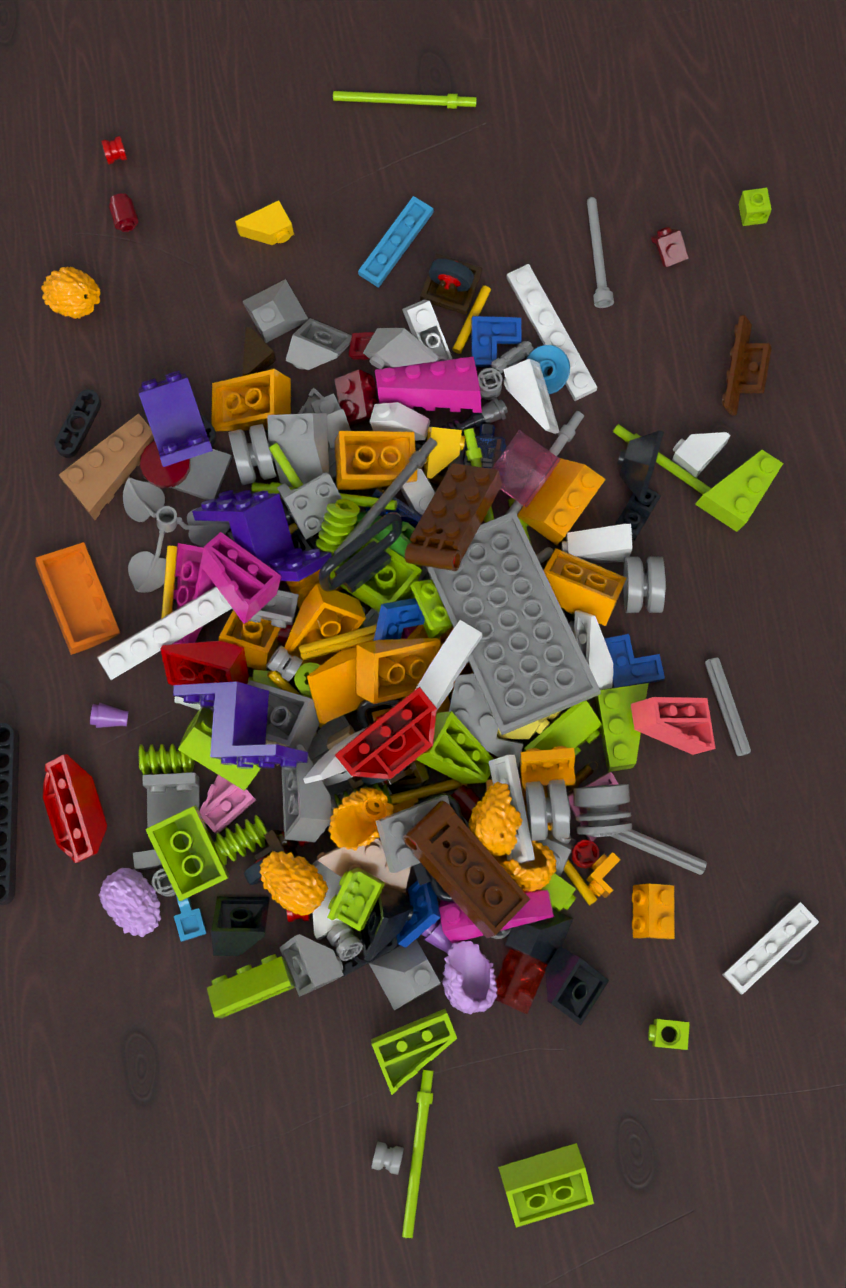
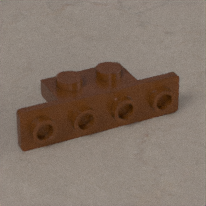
(747, 368)

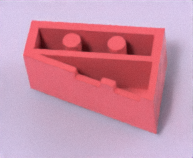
(676, 721)

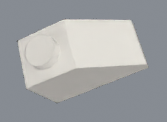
(399, 418)
(698, 451)

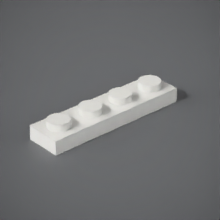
(506, 771)
(770, 948)

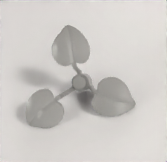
(147, 500)

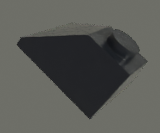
(639, 462)
(385, 921)
(238, 924)
(541, 937)
(573, 985)

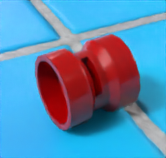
(588, 851)

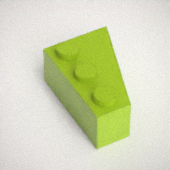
(741, 491)
(617, 727)
(197, 745)
(457, 752)
(412, 1047)

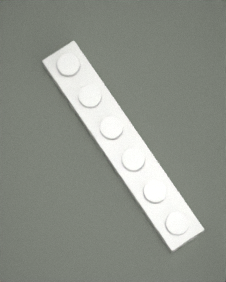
(550, 328)
(163, 632)

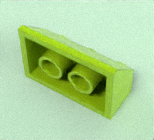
(389, 584)
(570, 729)
(187, 853)
(249, 986)
(546, 1185)

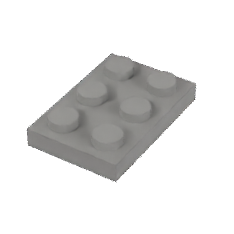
(395, 826)

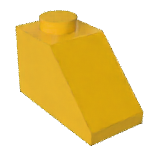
(266, 225)
(448, 447)

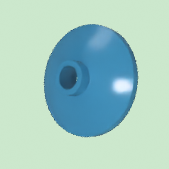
(553, 357)

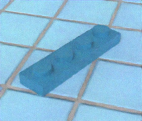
(395, 241)

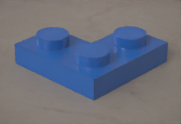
(490, 331)
(395, 617)
(632, 671)
(424, 915)

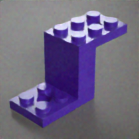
(174, 418)
(263, 531)
(240, 725)

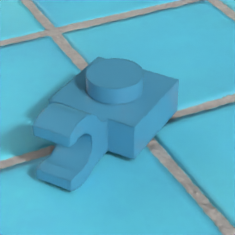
(189, 922)

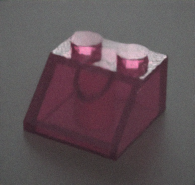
(524, 468)

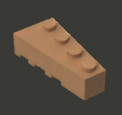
(108, 465)

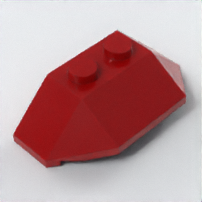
(392, 739)
(73, 808)

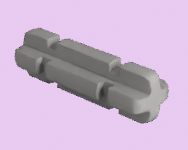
(512, 356)

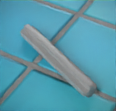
(727, 706)
(663, 851)

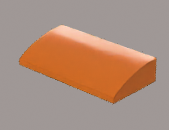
(77, 597)

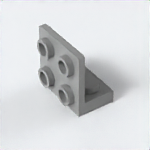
(310, 502)
(170, 795)

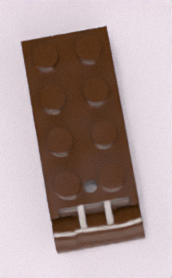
(453, 517)
(465, 869)

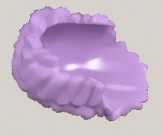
(131, 901)
(469, 978)

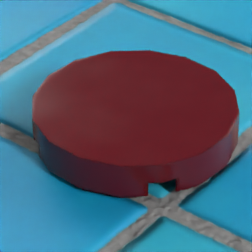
(162, 476)

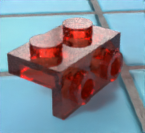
(519, 980)

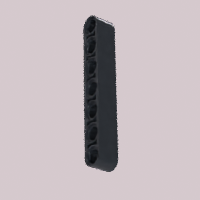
(10, 800)

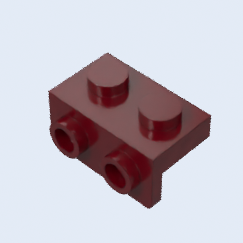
(356, 396)

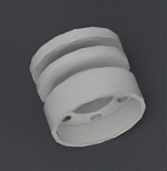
(602, 809)

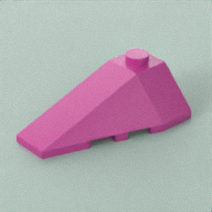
(191, 581)
(459, 927)

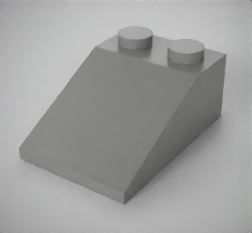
(303, 442)
(289, 718)
(306, 805)

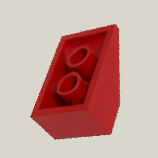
(204, 663)

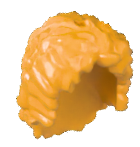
(66, 290)
(355, 818)
(496, 820)
(531, 874)
(293, 882)

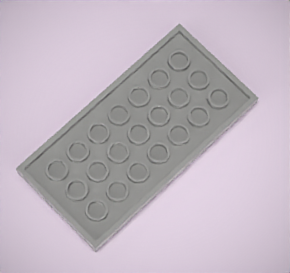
(527, 649)

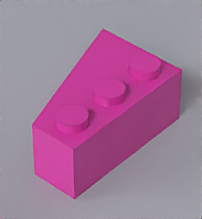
(239, 576)

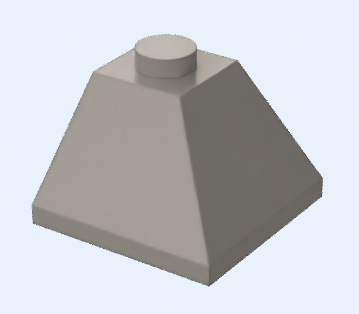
(275, 311)
(316, 344)
(397, 348)
(310, 964)
(404, 974)

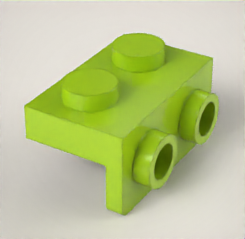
(433, 610)
(356, 898)

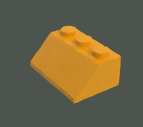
(561, 499)
(583, 585)

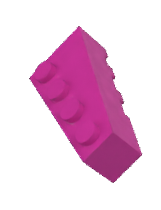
(432, 385)

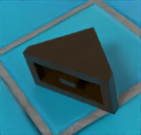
(257, 353)

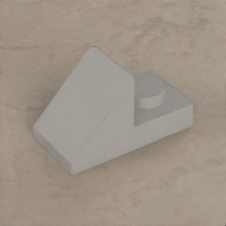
(335, 417)

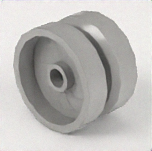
(252, 454)
(646, 584)
(552, 810)

